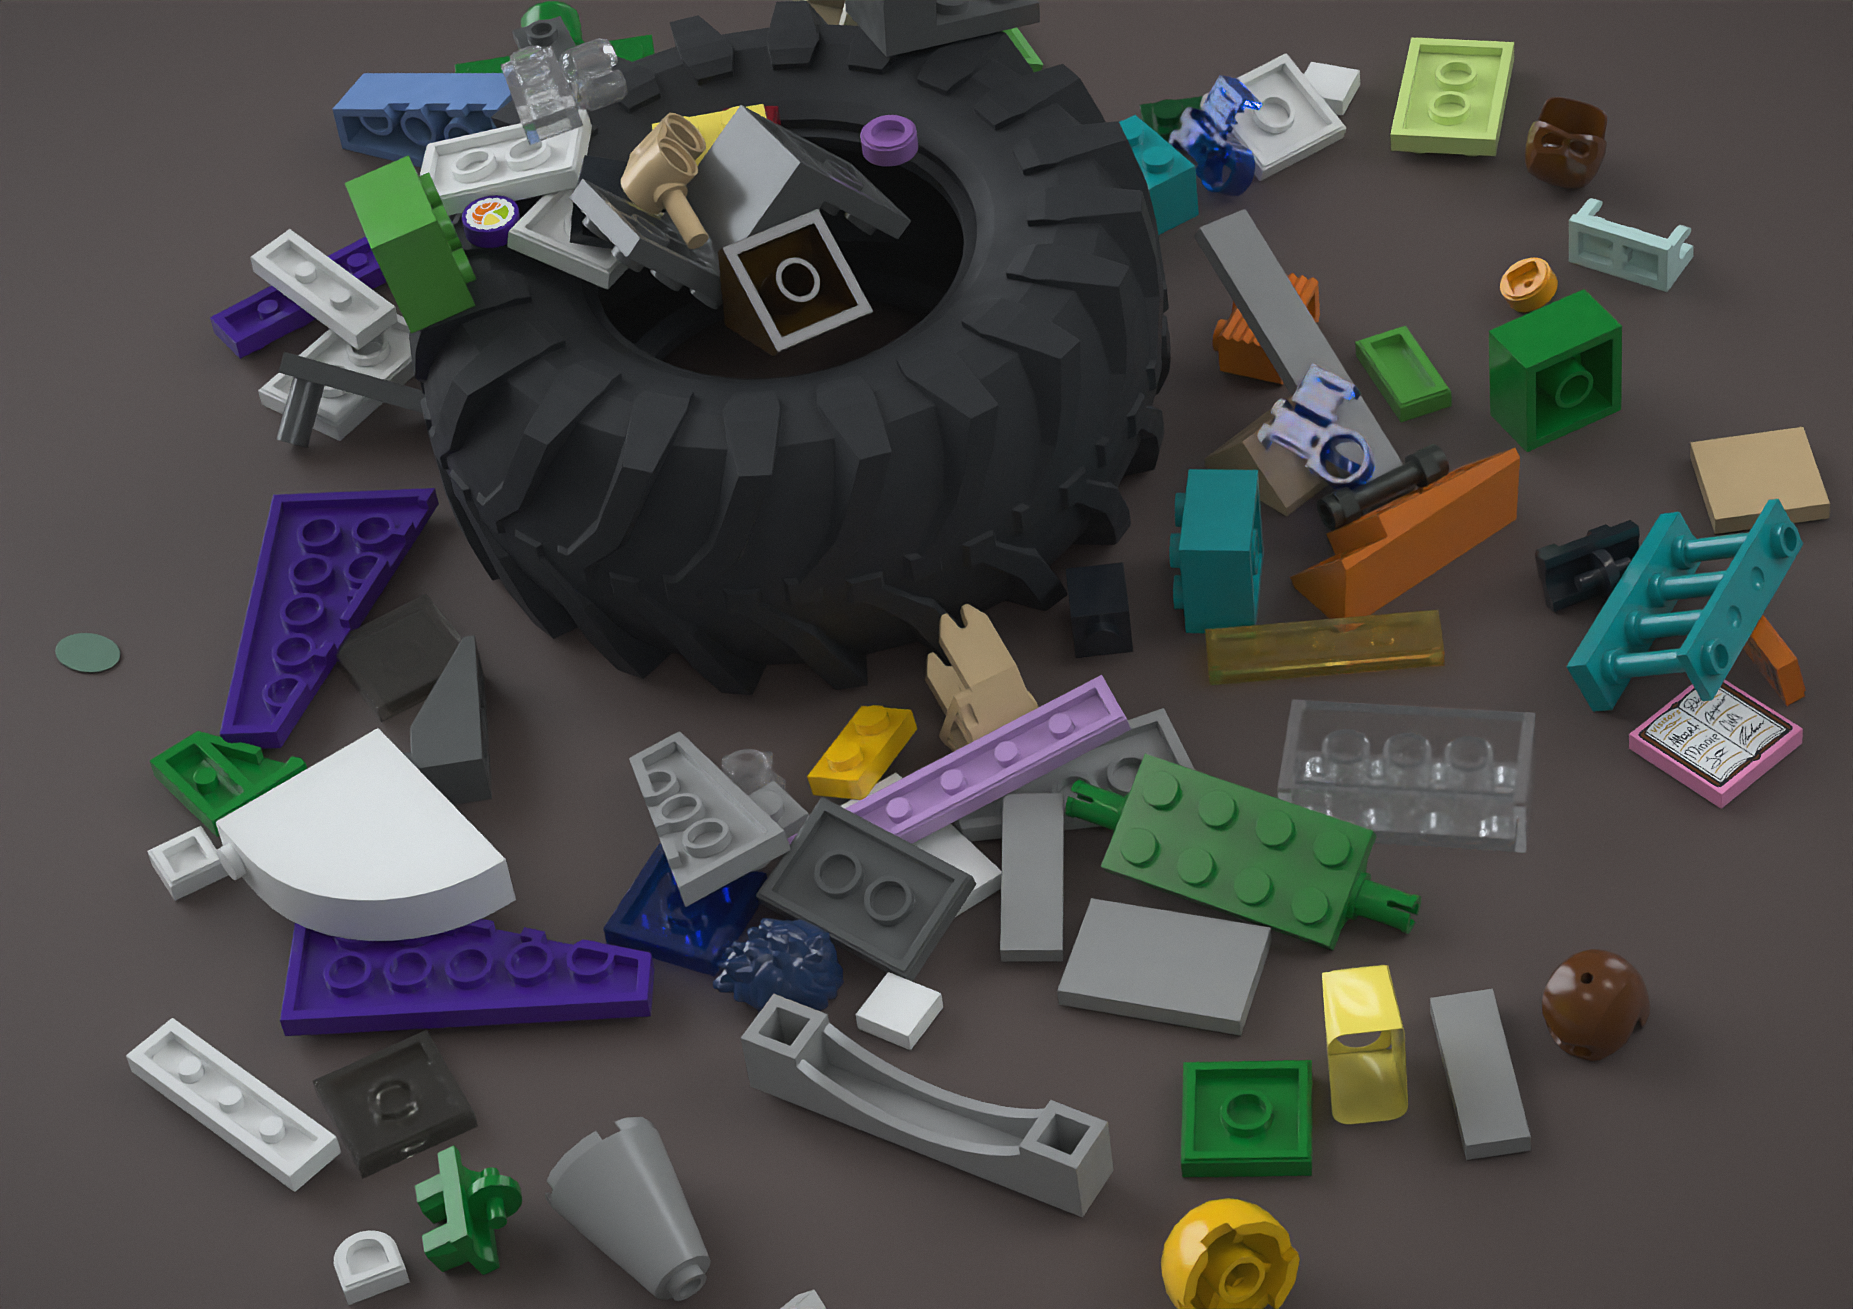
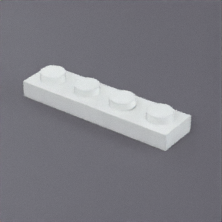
(234, 1104)

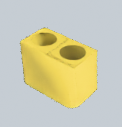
(1373, 1082)

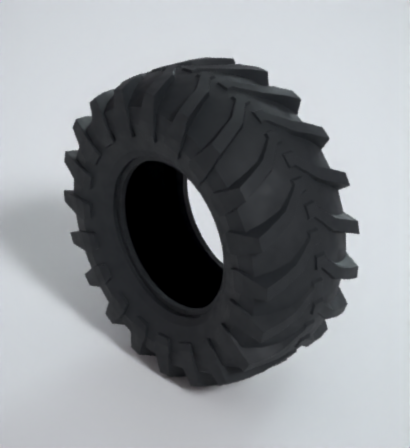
(845, 497)

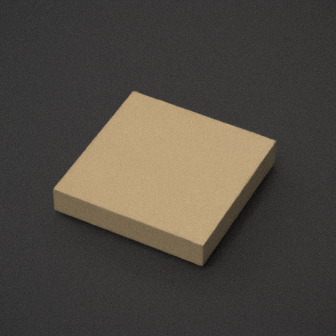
(1749, 469)

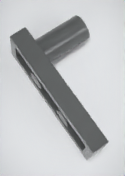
(308, 386)

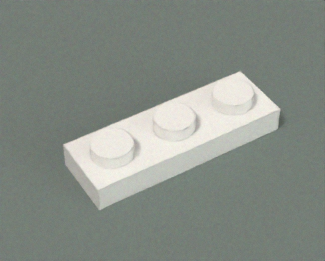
(324, 289)

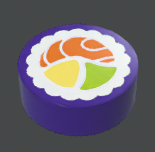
(489, 220)

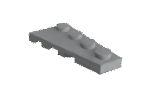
(1107, 766)
(703, 818)

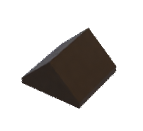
(789, 285)

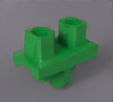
(473, 1208)

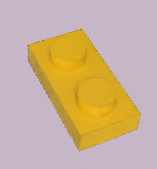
(862, 752)

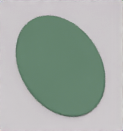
(87, 652)

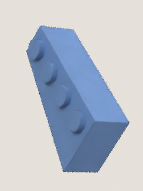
(407, 111)

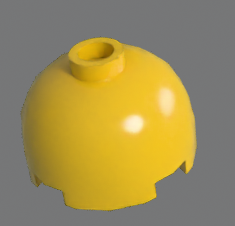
(1228, 1258)

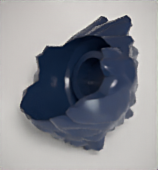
(782, 960)

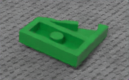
(219, 775)

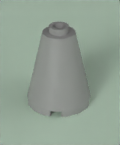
(632, 1208)

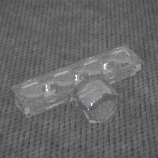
(551, 91)

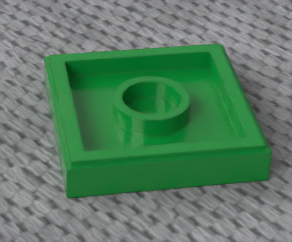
(1247, 1118)

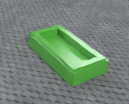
(1403, 374)

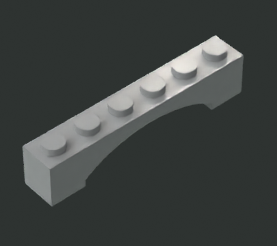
(1042, 1153)

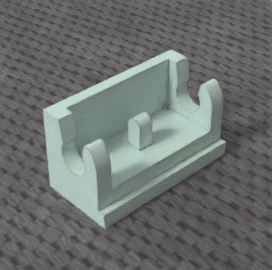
(1627, 250)

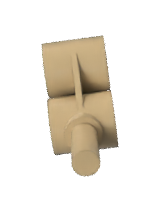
(662, 169)

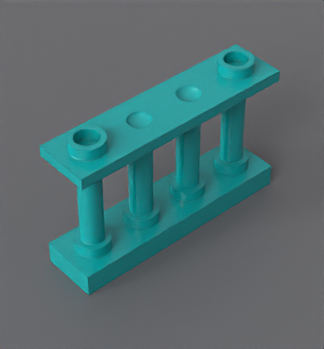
(1661, 576)

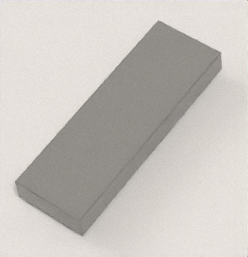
(1032, 877)
(1480, 1074)

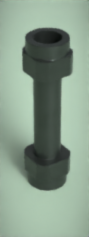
(1419, 469)

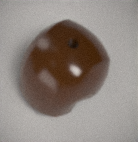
(1566, 143)
(1594, 1003)

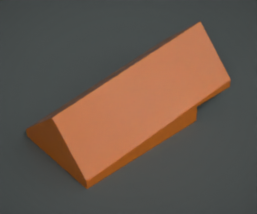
(1412, 537)

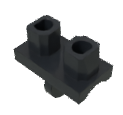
(1586, 565)

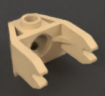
(980, 686)

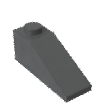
(452, 730)

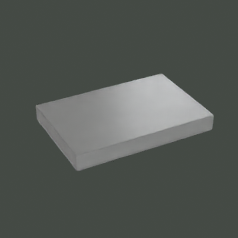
(1165, 966)

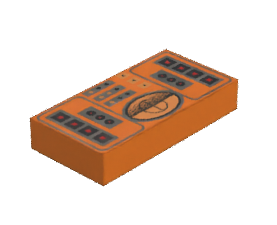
(1775, 662)

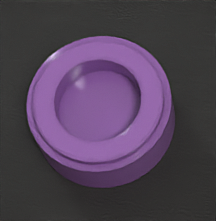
(889, 140)

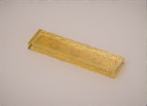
(1324, 647)

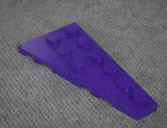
(312, 586)
(458, 981)

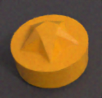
(1528, 284)

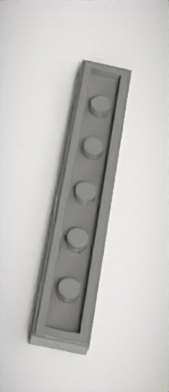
(1288, 329)

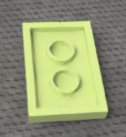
(1452, 97)

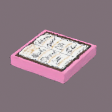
(1716, 743)

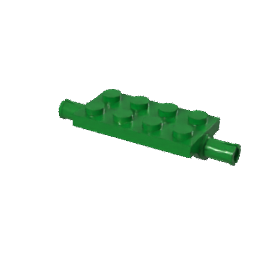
(1241, 852)

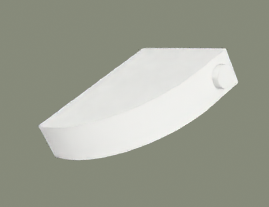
(365, 849)

